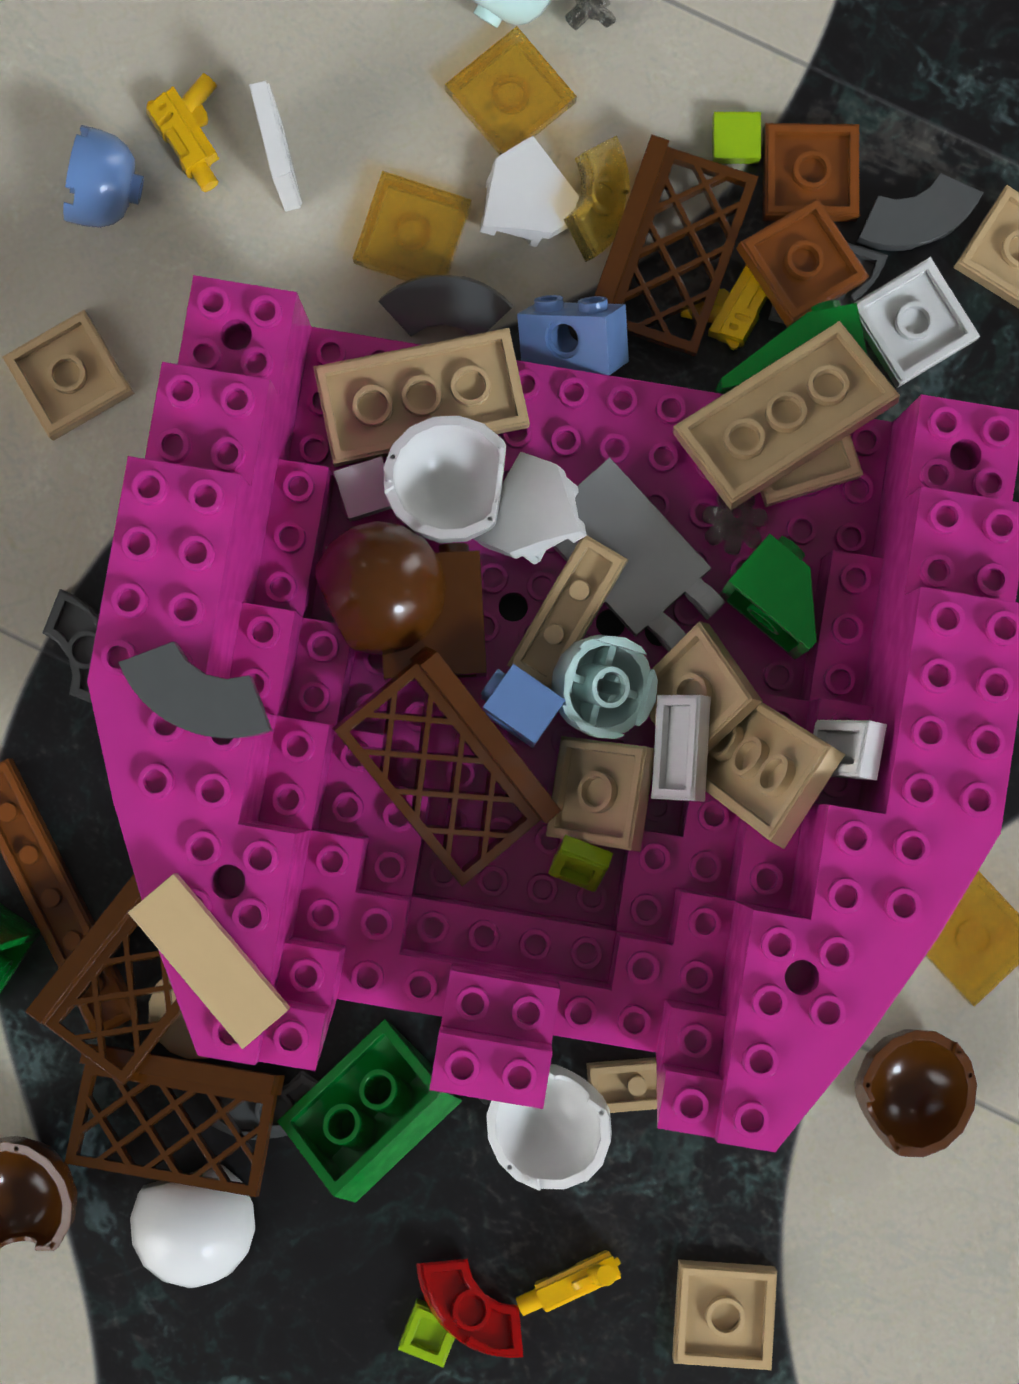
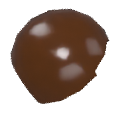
(381, 586)
(916, 1091)
(35, 1194)

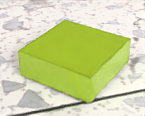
(736, 137)
(580, 863)
(425, 1336)

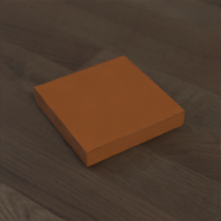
(809, 164)
(802, 261)

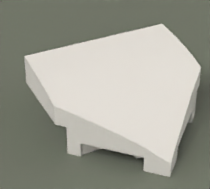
(527, 195)
(534, 510)

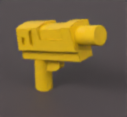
(179, 125)
(735, 312)
(571, 1283)

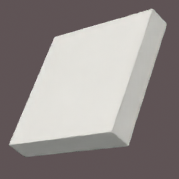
(276, 145)
(914, 322)

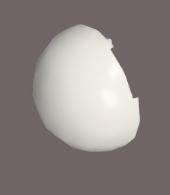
(446, 478)
(556, 1143)
(191, 1231)

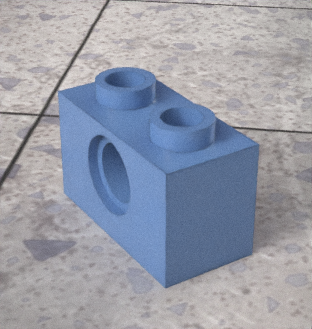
(599, 328)
(520, 704)

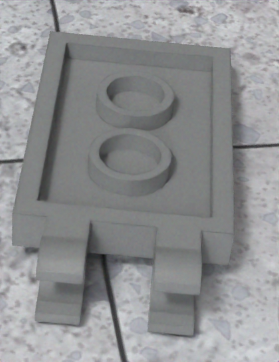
(660, 559)

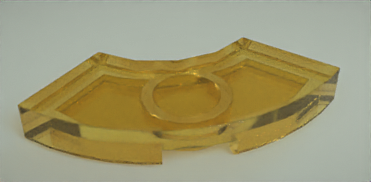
(601, 199)

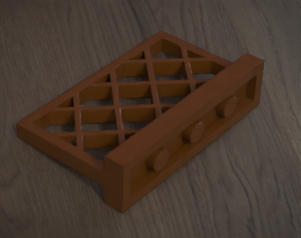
(638, 223)
(481, 737)
(83, 970)
(191, 1077)

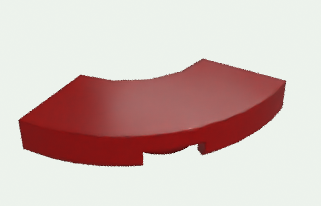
(467, 1311)

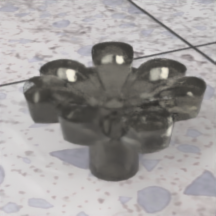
(590, 10)
(734, 529)

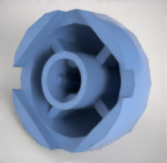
(101, 179)

